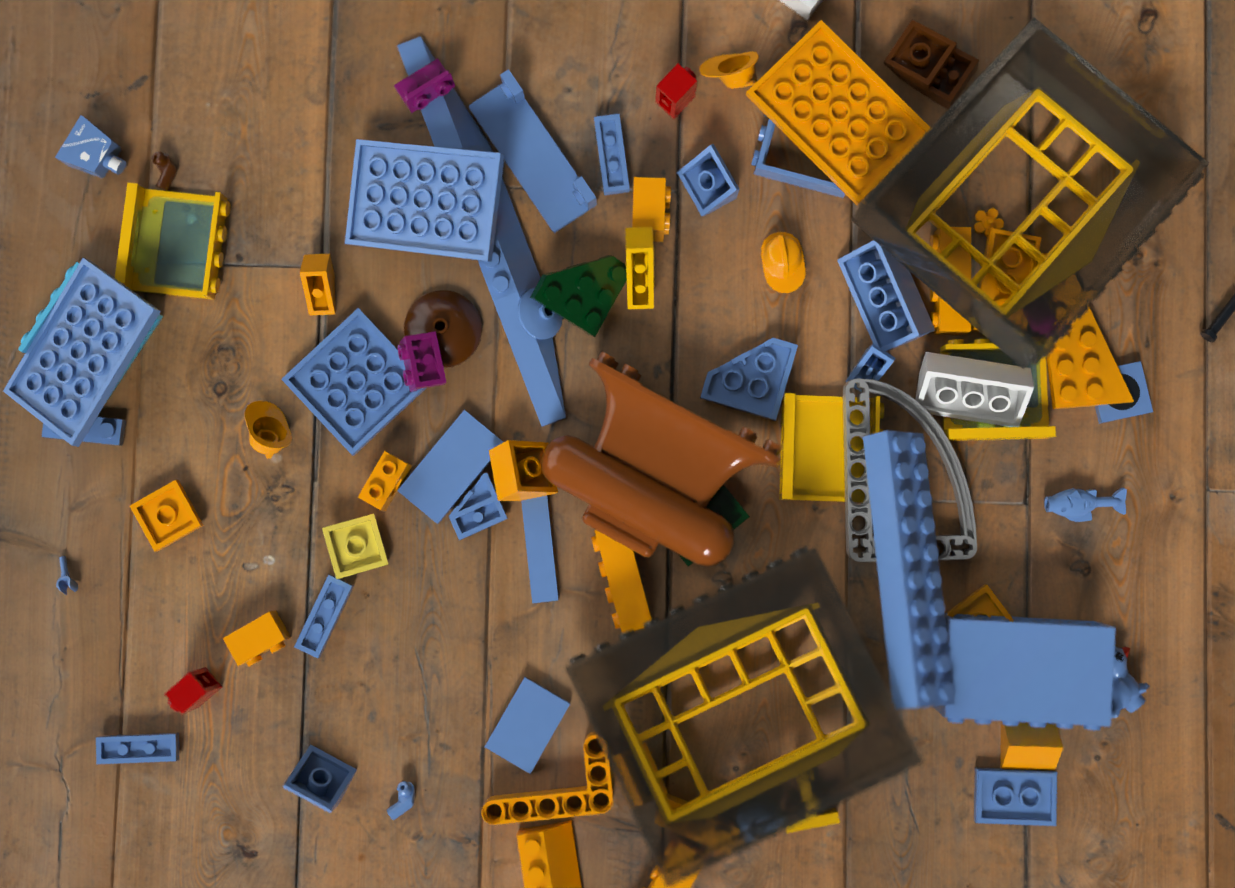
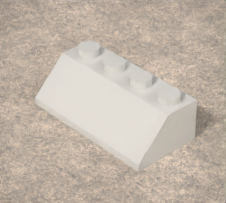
(974, 389)

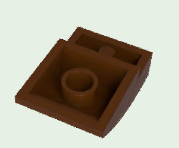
(931, 64)

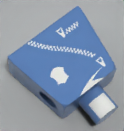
(90, 150)

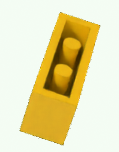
(639, 267)

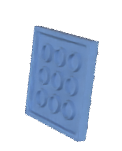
(353, 382)

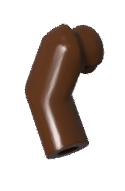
(166, 167)

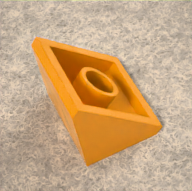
(1030, 747)

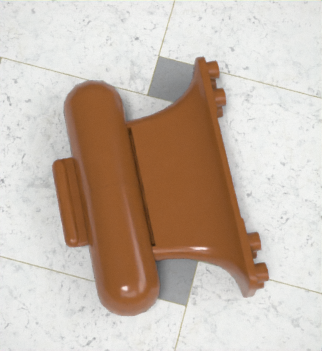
(654, 470)

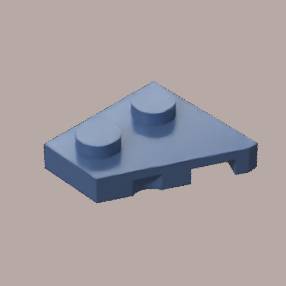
(477, 509)

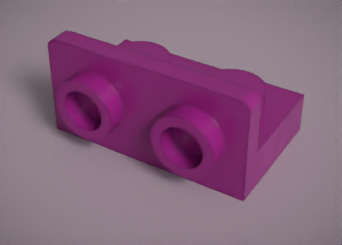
(425, 85)
(421, 361)

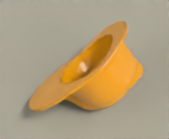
(732, 69)
(783, 262)
(267, 428)

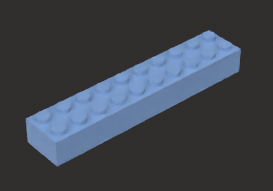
(908, 570)

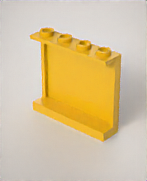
(815, 447)

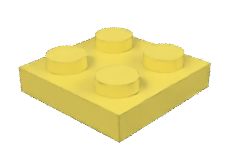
(355, 546)

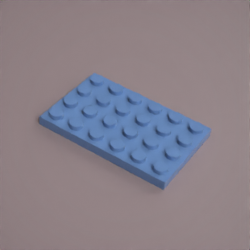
(424, 199)
(81, 352)

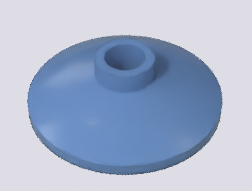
(534, 319)

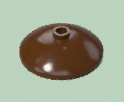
(461, 320)

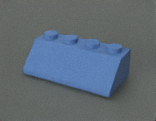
(885, 296)

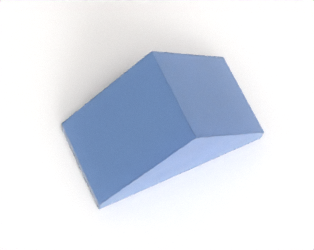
(871, 365)

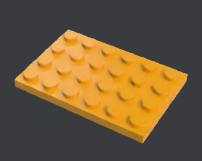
(838, 112)

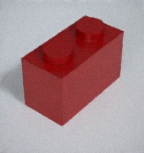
(676, 90)
(192, 690)

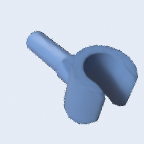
(65, 580)

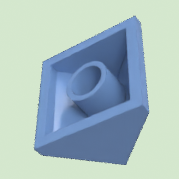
(708, 181)
(320, 779)

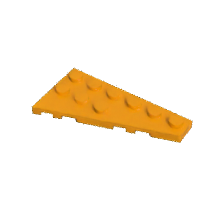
(1084, 369)

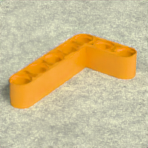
(559, 796)

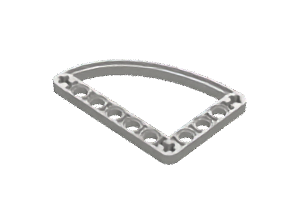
(945, 449)

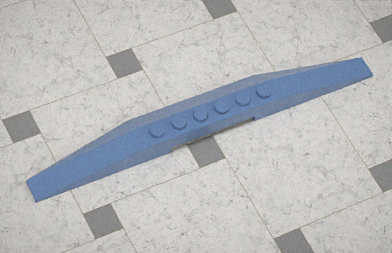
(512, 263)

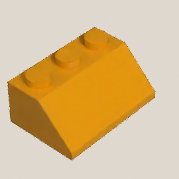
(549, 856)

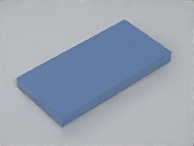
(450, 467)

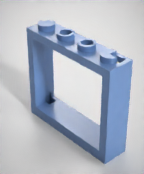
(787, 176)

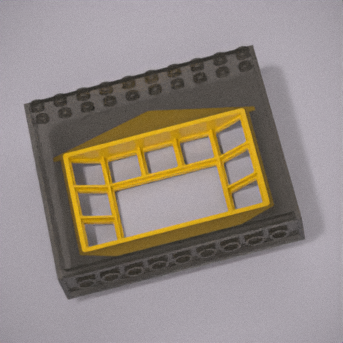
(1152, 179)
(780, 791)

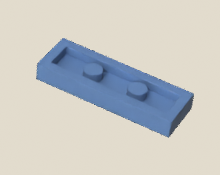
(611, 154)
(102, 431)
(324, 616)
(137, 748)

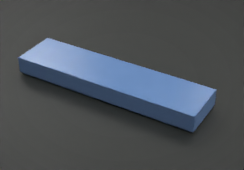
(540, 550)

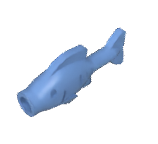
(1078, 504)

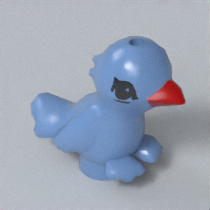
(1125, 690)

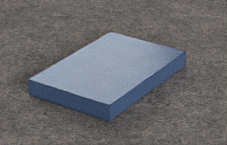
(527, 725)
(1015, 796)

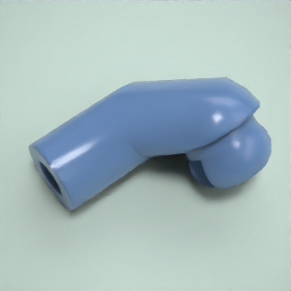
(405, 801)

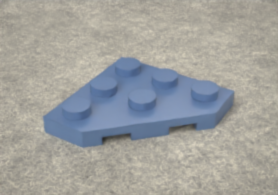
(753, 379)

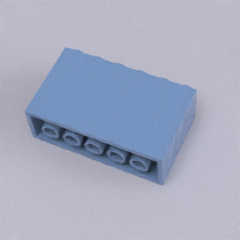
(1030, 671)

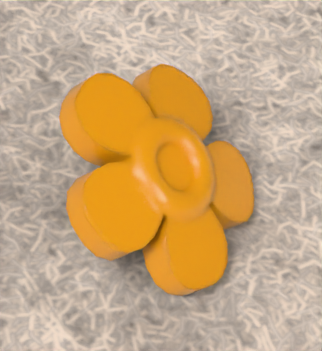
(987, 220)

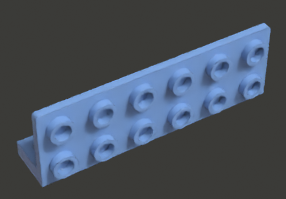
(532, 154)

